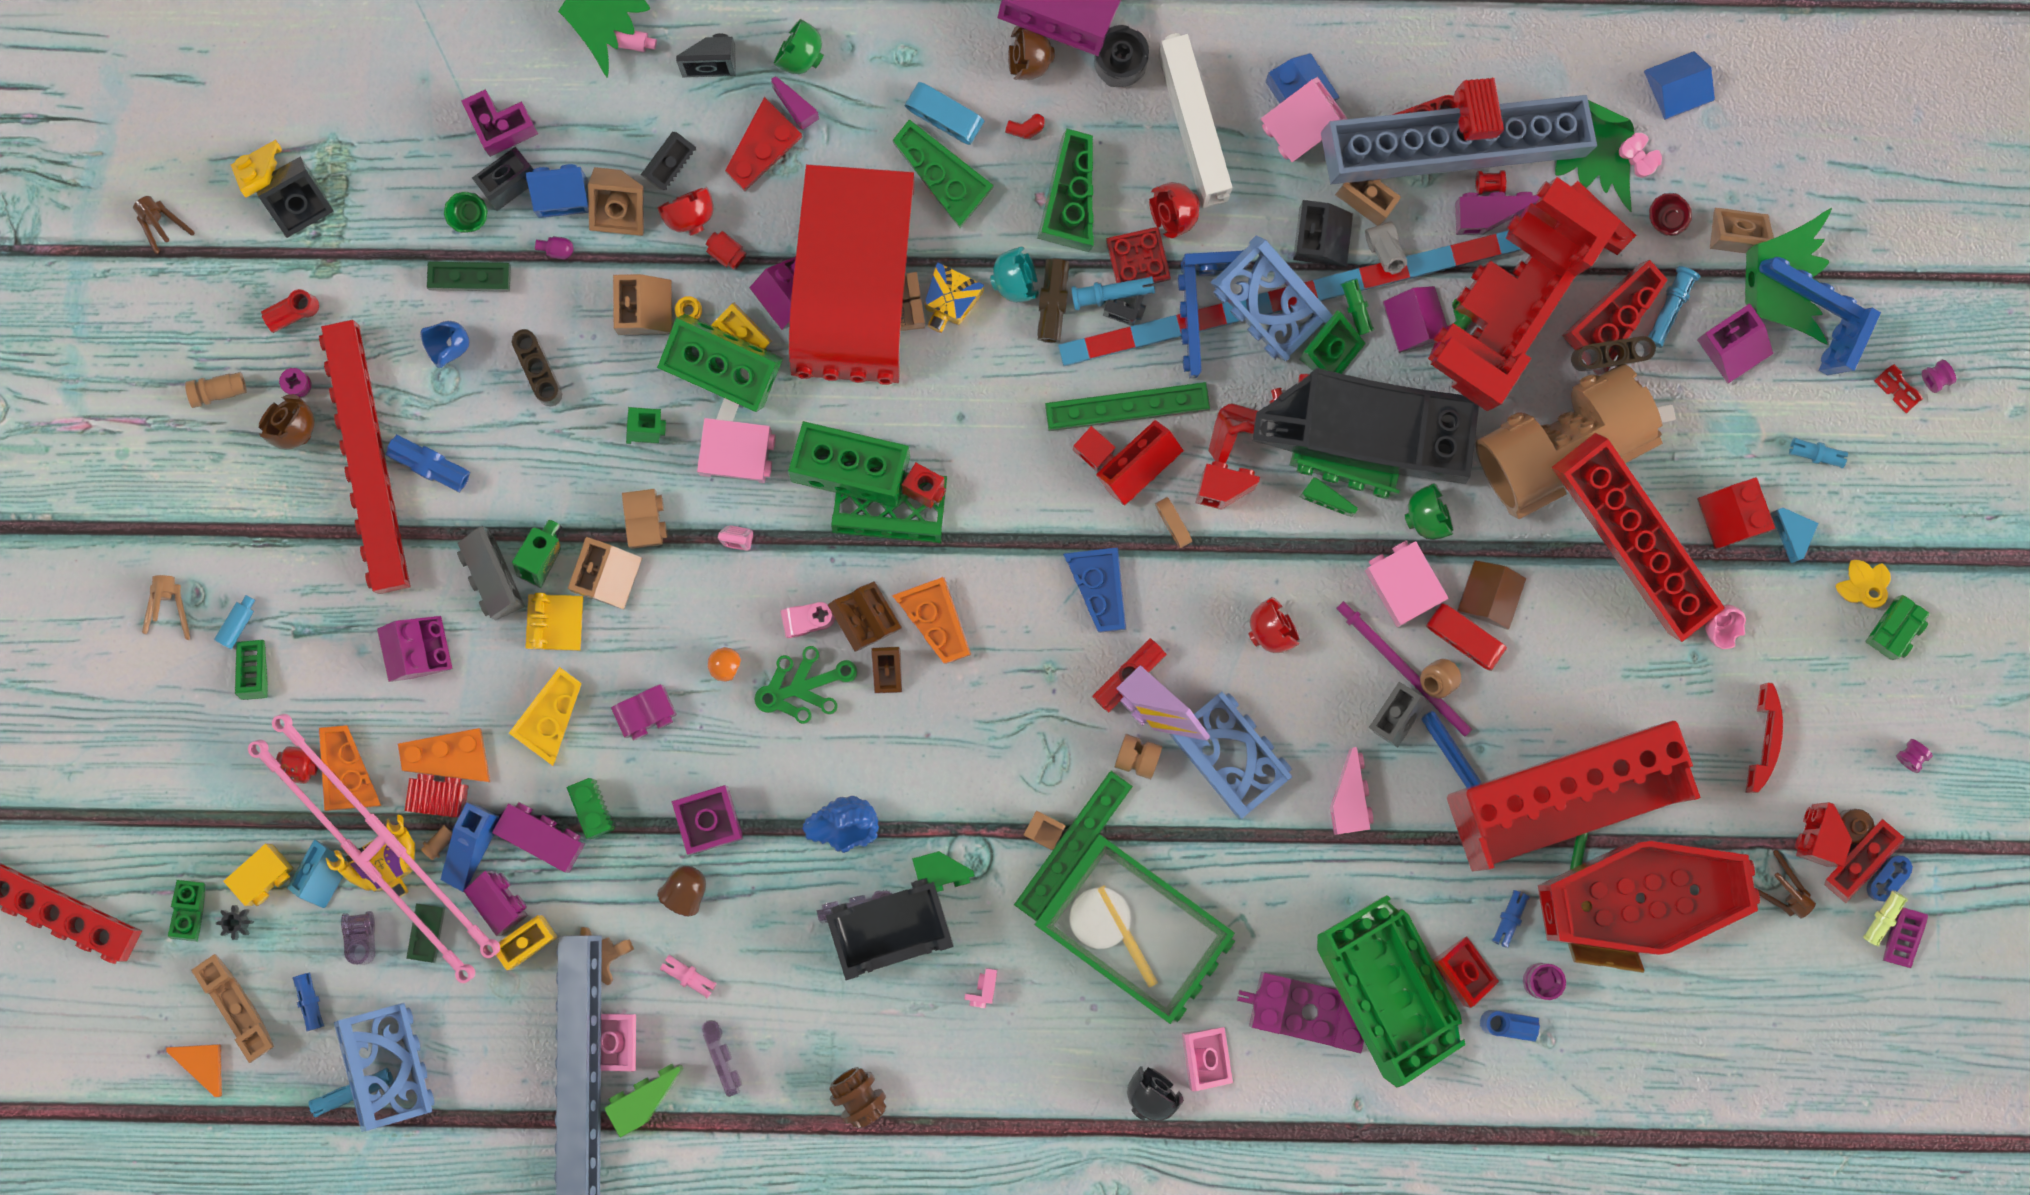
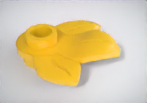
(1862, 581)

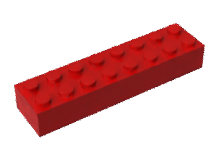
(1638, 536)

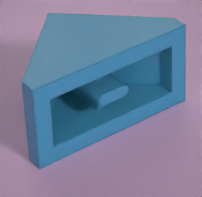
(1794, 532)

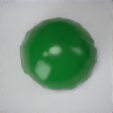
(465, 212)

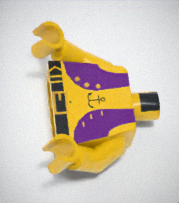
(385, 861)

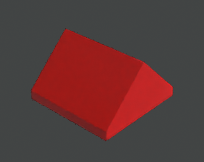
(1466, 972)

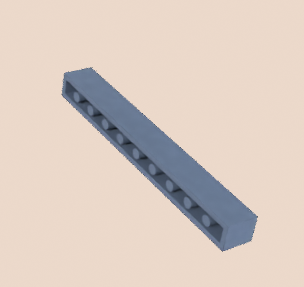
(578, 1065)

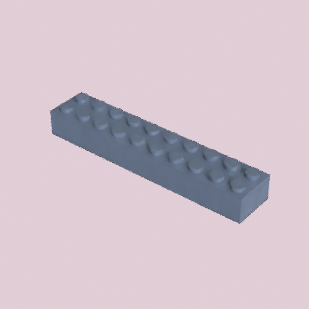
(1434, 144)

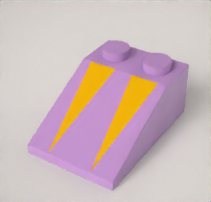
(1158, 706)

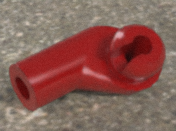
(1028, 128)

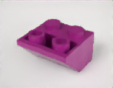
(774, 291)
(1737, 343)
(414, 648)
(495, 901)

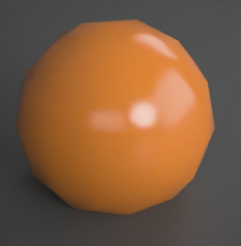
(723, 664)

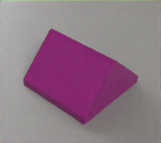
(1415, 317)

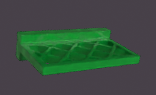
(889, 527)

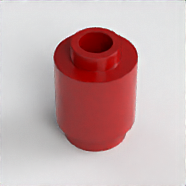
(725, 250)

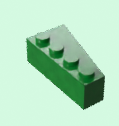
(1069, 202)

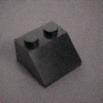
(294, 198)

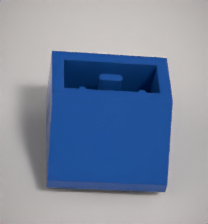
(558, 191)

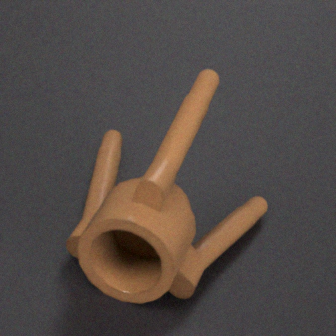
(162, 589)

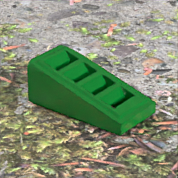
(1324, 496)
(261, 689)

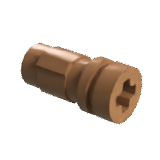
(213, 389)

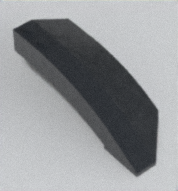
(1373, 426)

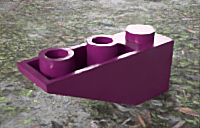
(1483, 213)

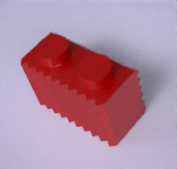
(1479, 109)
(436, 797)

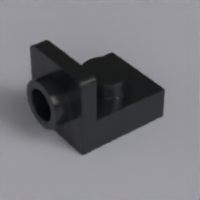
(1120, 311)

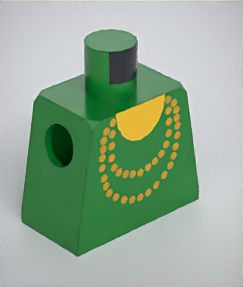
(532, 560)

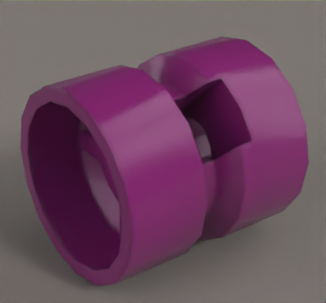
(1544, 981)

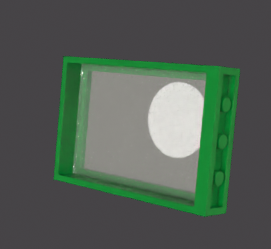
(1135, 929)

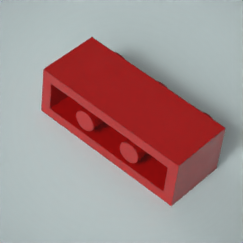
(1139, 462)
(1864, 861)

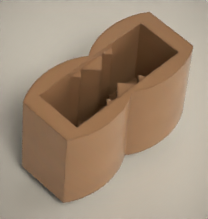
(643, 518)

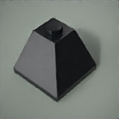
(709, 58)

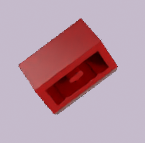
(1224, 486)
(1824, 836)

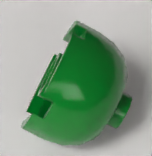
(800, 49)
(1429, 514)

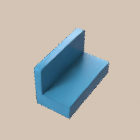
(314, 878)

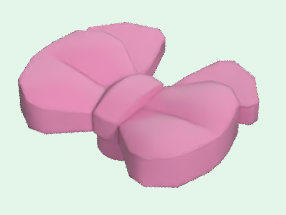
(1643, 163)

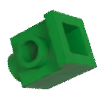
(644, 425)

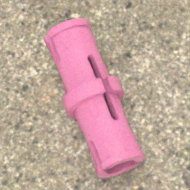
(688, 976)

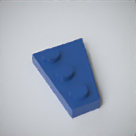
(1100, 584)

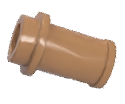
(437, 843)

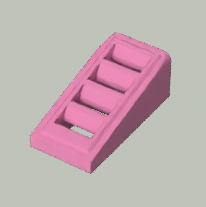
(736, 537)

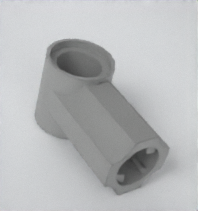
(1385, 242)

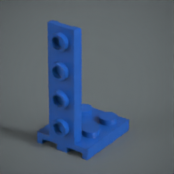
(1206, 265)
(1856, 324)

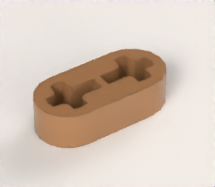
(1173, 522)

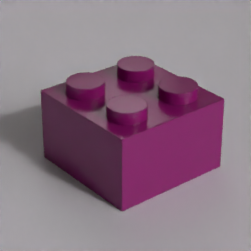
(707, 820)

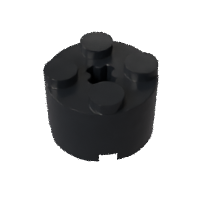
(1118, 71)

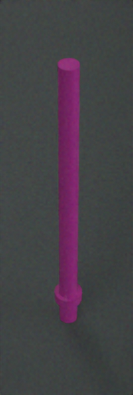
(1354, 619)

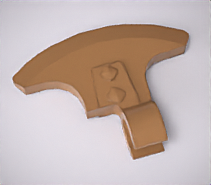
(609, 953)

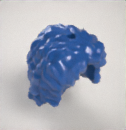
(843, 824)

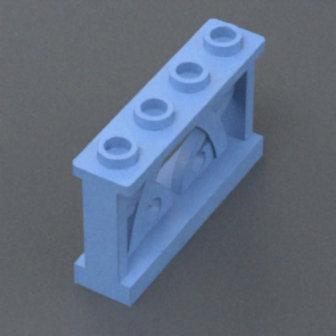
(1306, 303)
(1234, 793)
(352, 1042)

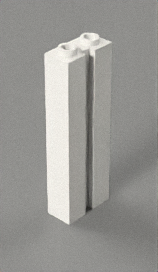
(1194, 120)

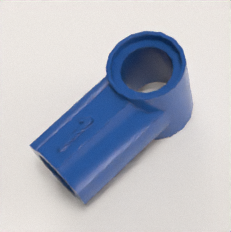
(1512, 1025)

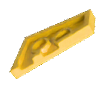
(547, 717)

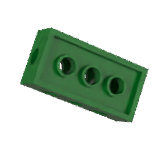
(706, 373)
(847, 447)

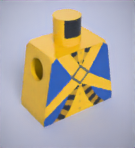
(950, 297)

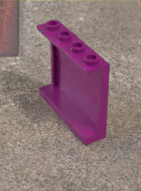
(1071, 22)

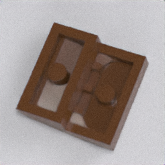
(864, 616)

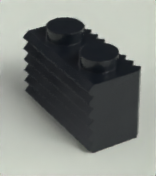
(668, 161)

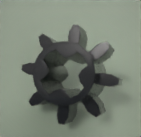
(234, 930)

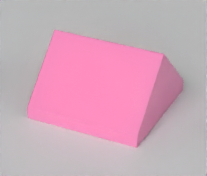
(1207, 1058)

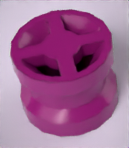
(1939, 376)
(301, 385)
(1914, 756)

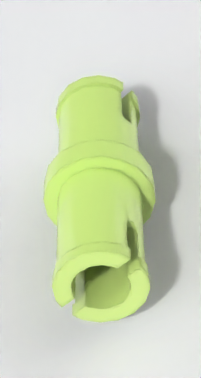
(1885, 918)

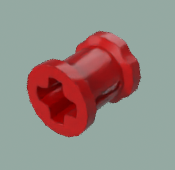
(1481, 179)

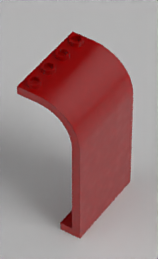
(850, 274)

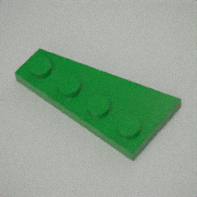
(945, 175)

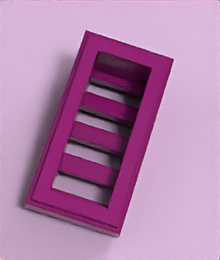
(799, 109)
(1917, 933)

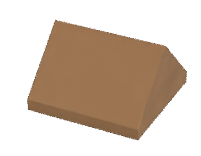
(1739, 230)

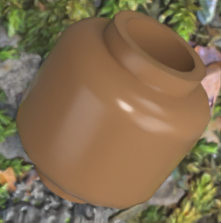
(1440, 678)

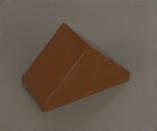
(887, 669)

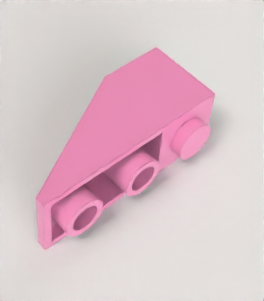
(1348, 804)

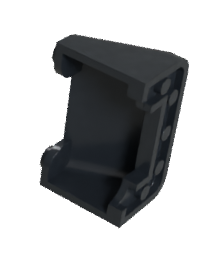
(889, 929)

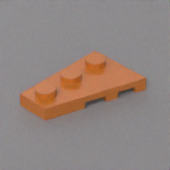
(936, 618)
(447, 755)
(344, 760)

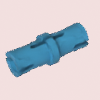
(1818, 452)

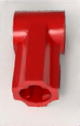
(287, 311)

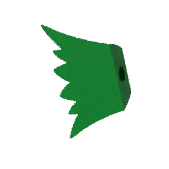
(597, 21)
(1610, 132)
(1776, 301)

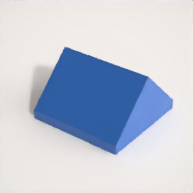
(1681, 84)

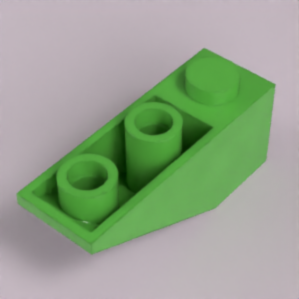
(637, 1108)

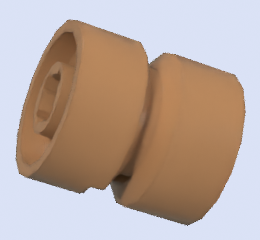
(1138, 756)

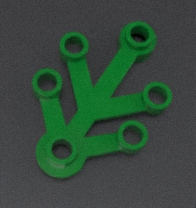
(800, 686)

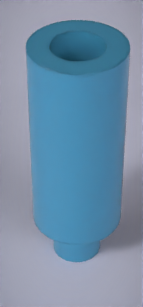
(235, 622)

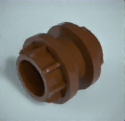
(860, 1101)

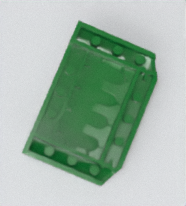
(1392, 990)

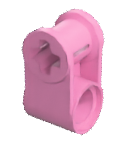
(801, 619)

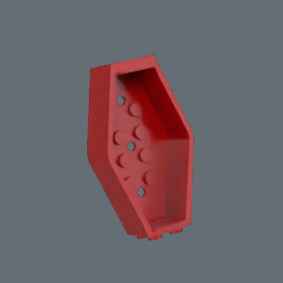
(1670, 912)

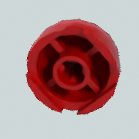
(1174, 208)
(688, 211)
(1272, 628)

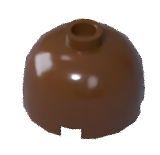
(1029, 55)
(288, 423)

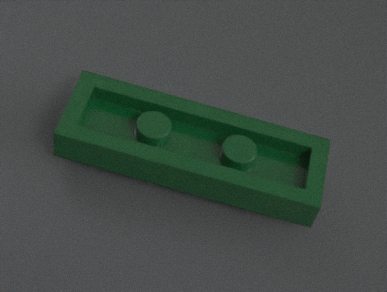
(468, 276)

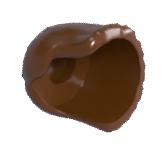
(683, 891)

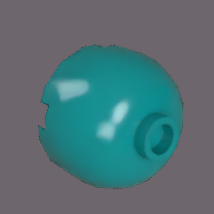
(1014, 276)

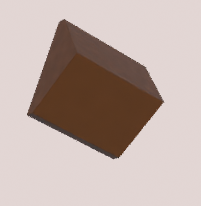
(1491, 593)

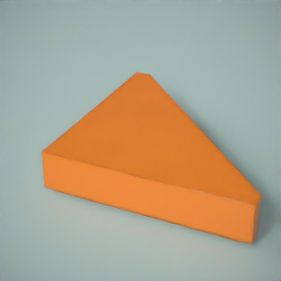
(202, 1063)

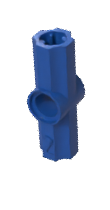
(427, 463)

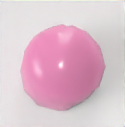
(1726, 627)

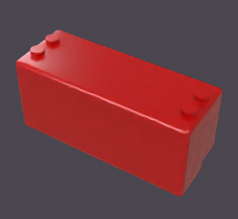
(1573, 794)

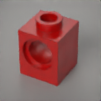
(1094, 449)
(919, 475)

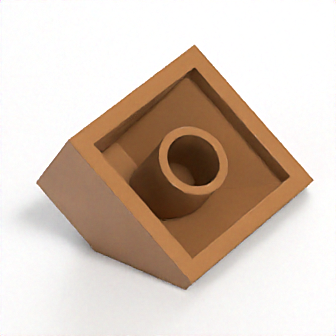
(615, 202)

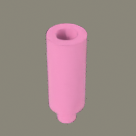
(635, 42)

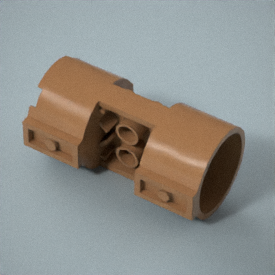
(1522, 451)

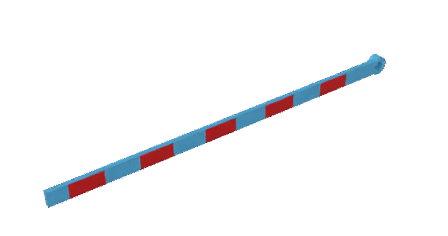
(1270, 301)

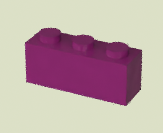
(539, 836)

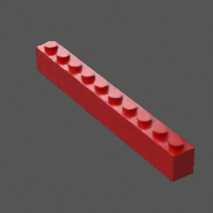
(365, 457)

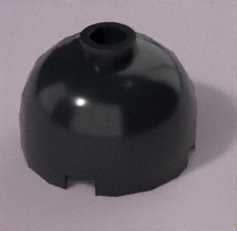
(1151, 1095)

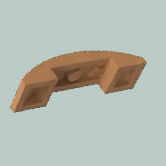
(234, 1006)

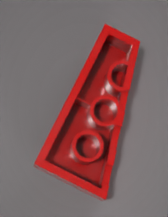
(1618, 311)

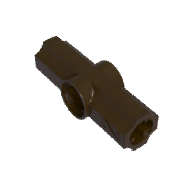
(1053, 300)

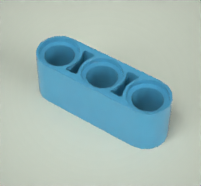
(944, 113)

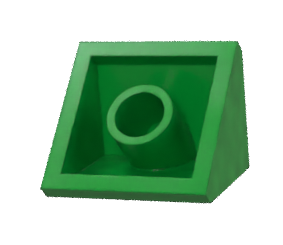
(1333, 346)

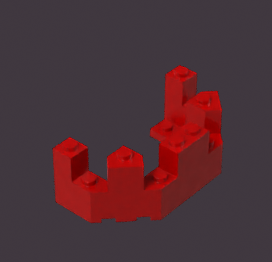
(1563, 239)

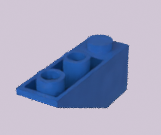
(468, 844)

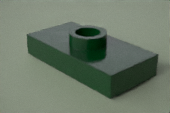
(419, 946)

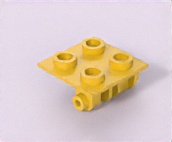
(554, 622)

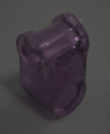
(358, 935)

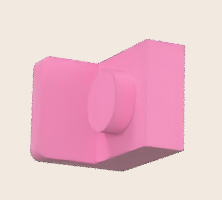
(987, 985)

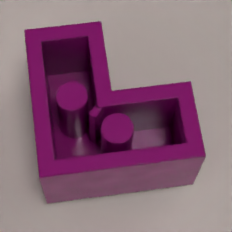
(498, 129)

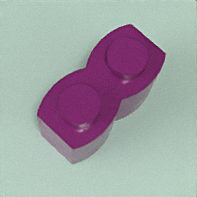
(643, 712)

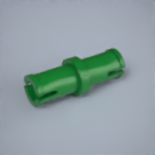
(1357, 306)

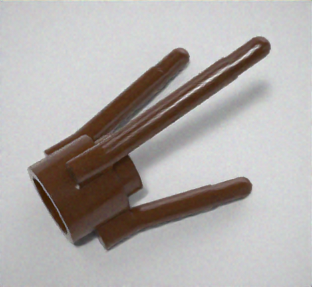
(150, 213)
(1798, 900)

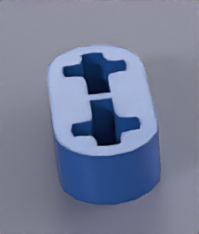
(1884, 873)

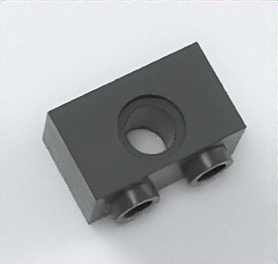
(1398, 714)

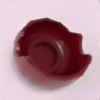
(1670, 214)

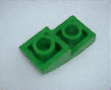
(187, 910)

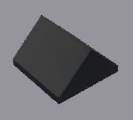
(504, 178)

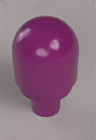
(555, 247)

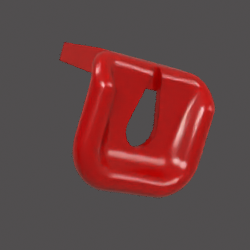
(1227, 428)

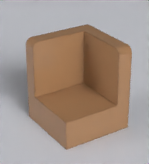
(1044, 830)

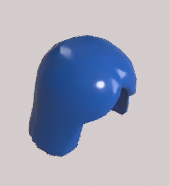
(435, 342)

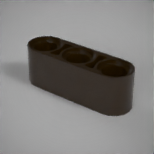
(1626, 353)
(531, 356)

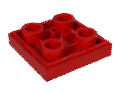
(1138, 256)

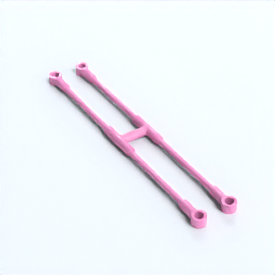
(384, 837)

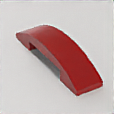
(1767, 703)

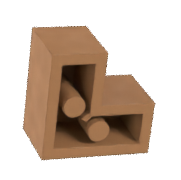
(1369, 198)

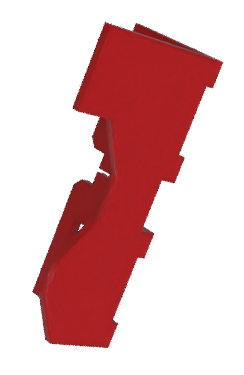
(1893, 387)

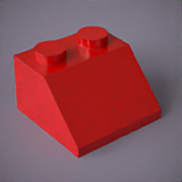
(1736, 513)

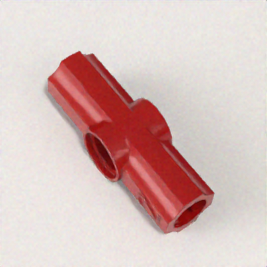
(1147, 656)

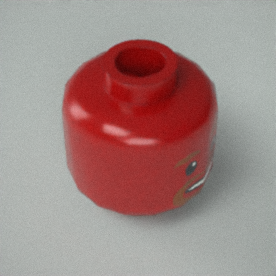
(297, 764)

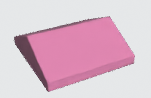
(618, 1042)

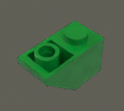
(941, 870)

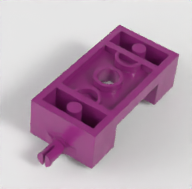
(1279, 1010)

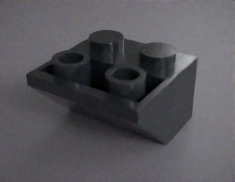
(1322, 234)

